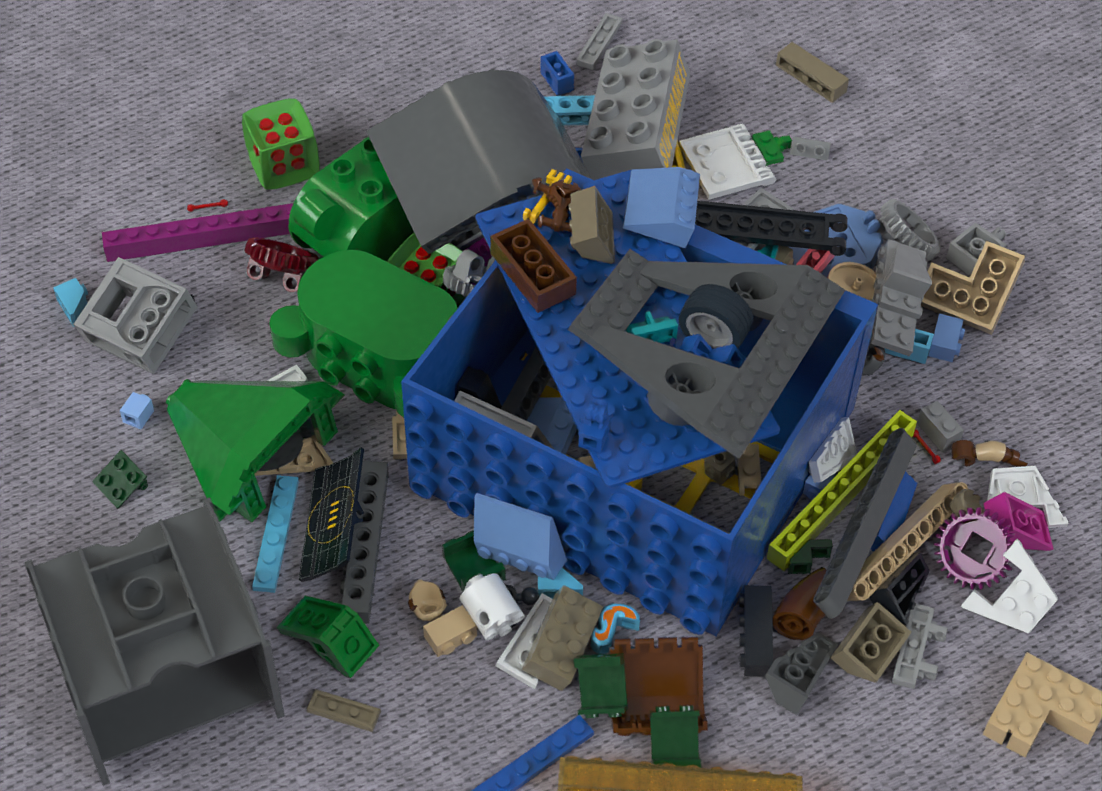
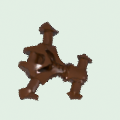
(560, 196)

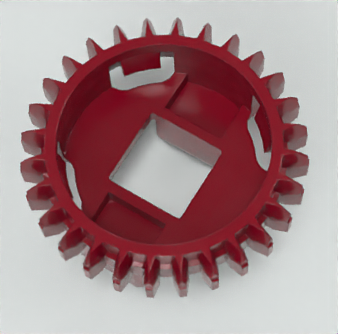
(279, 257)

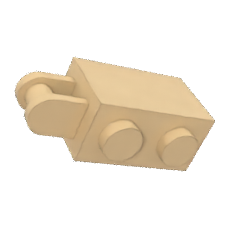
(450, 631)

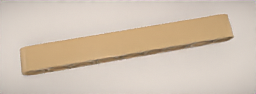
(904, 541)

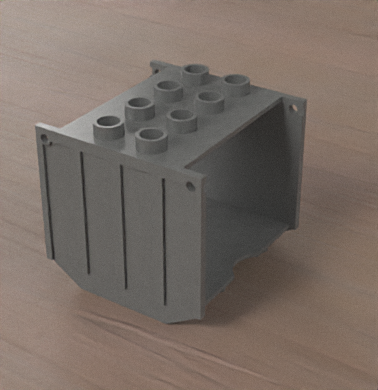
(155, 634)

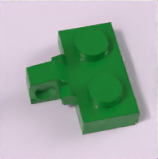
(771, 146)

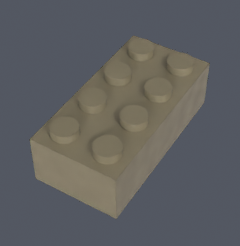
(562, 638)

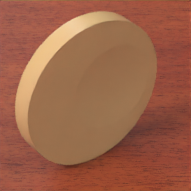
(854, 278)

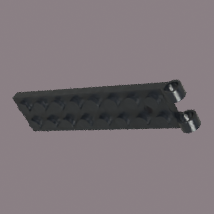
(773, 226)

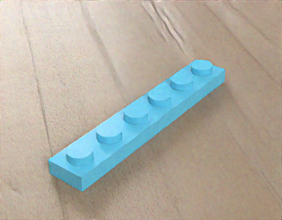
(275, 534)

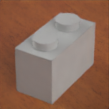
(939, 426)

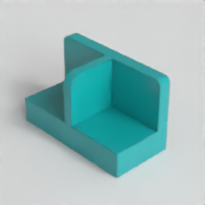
(657, 329)

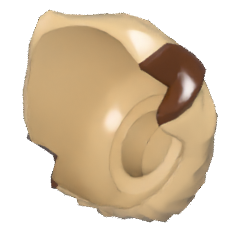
(427, 601)

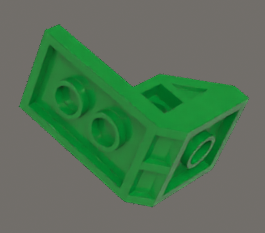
(332, 631)

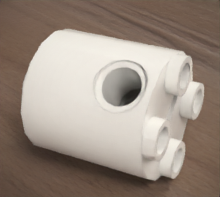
(491, 605)

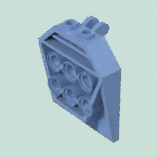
(860, 235)

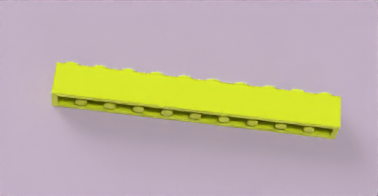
(835, 495)

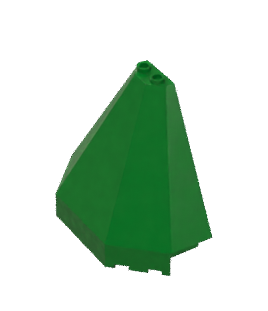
(239, 426)

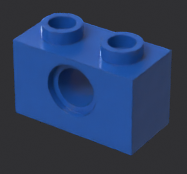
(557, 73)

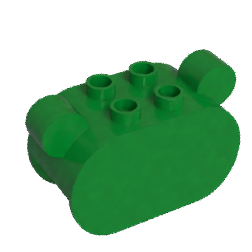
(350, 207)
(362, 323)

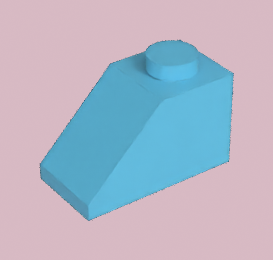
(71, 298)
(551, 587)

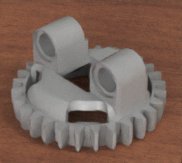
(895, 228)
(467, 269)

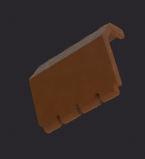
(659, 677)

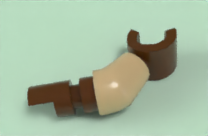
(986, 451)

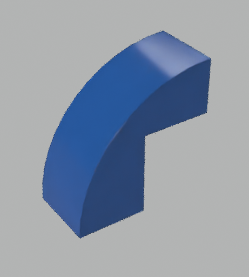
(727, 354)

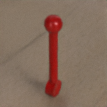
(223, 203)
(935, 458)

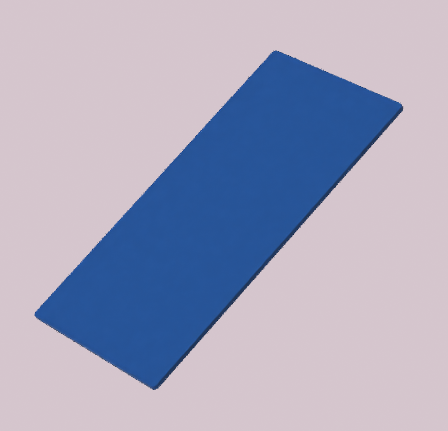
(637, 438)

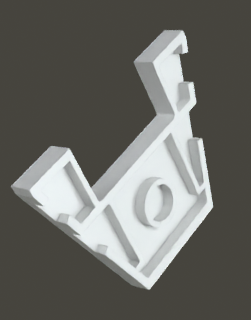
(1029, 487)
(1023, 600)

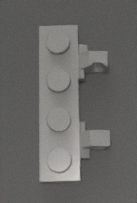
(910, 661)

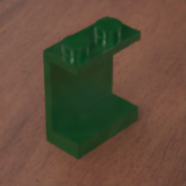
(465, 561)
(602, 684)
(675, 736)

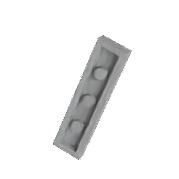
(599, 41)

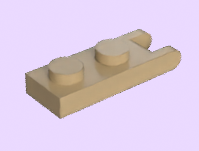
(749, 469)

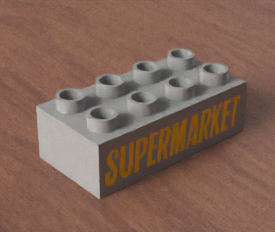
(636, 109)

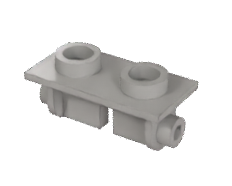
(810, 148)

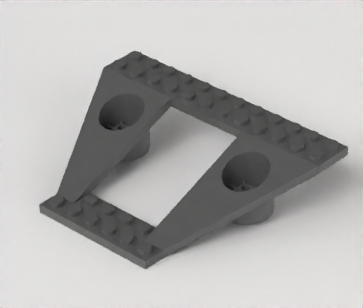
(694, 390)

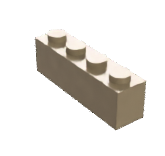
(812, 72)

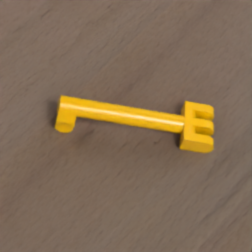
(550, 179)

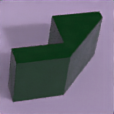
(802, 561)

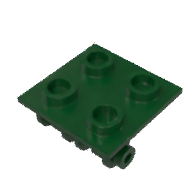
(120, 479)

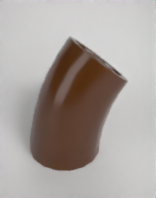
(797, 613)

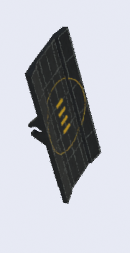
(332, 517)

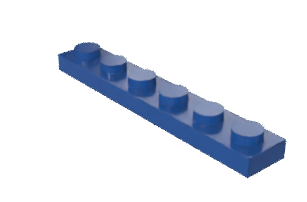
(539, 757)

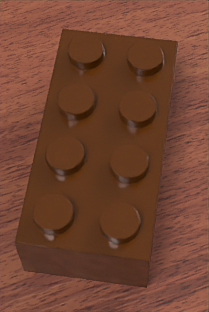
(533, 265)

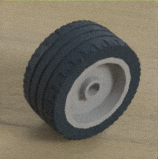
(716, 315)

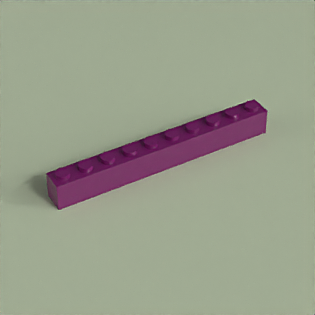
(196, 232)

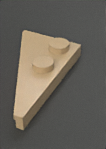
(309, 458)

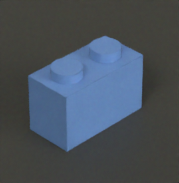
(946, 337)

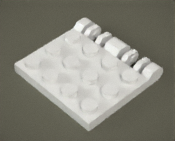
(726, 161)

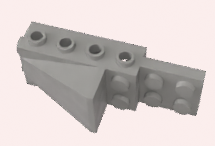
(899, 293)

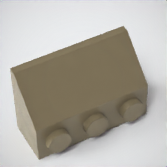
(592, 225)
(871, 643)

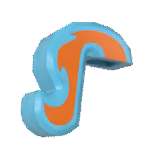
(611, 617)

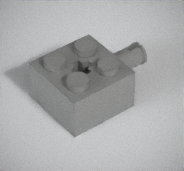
(968, 246)

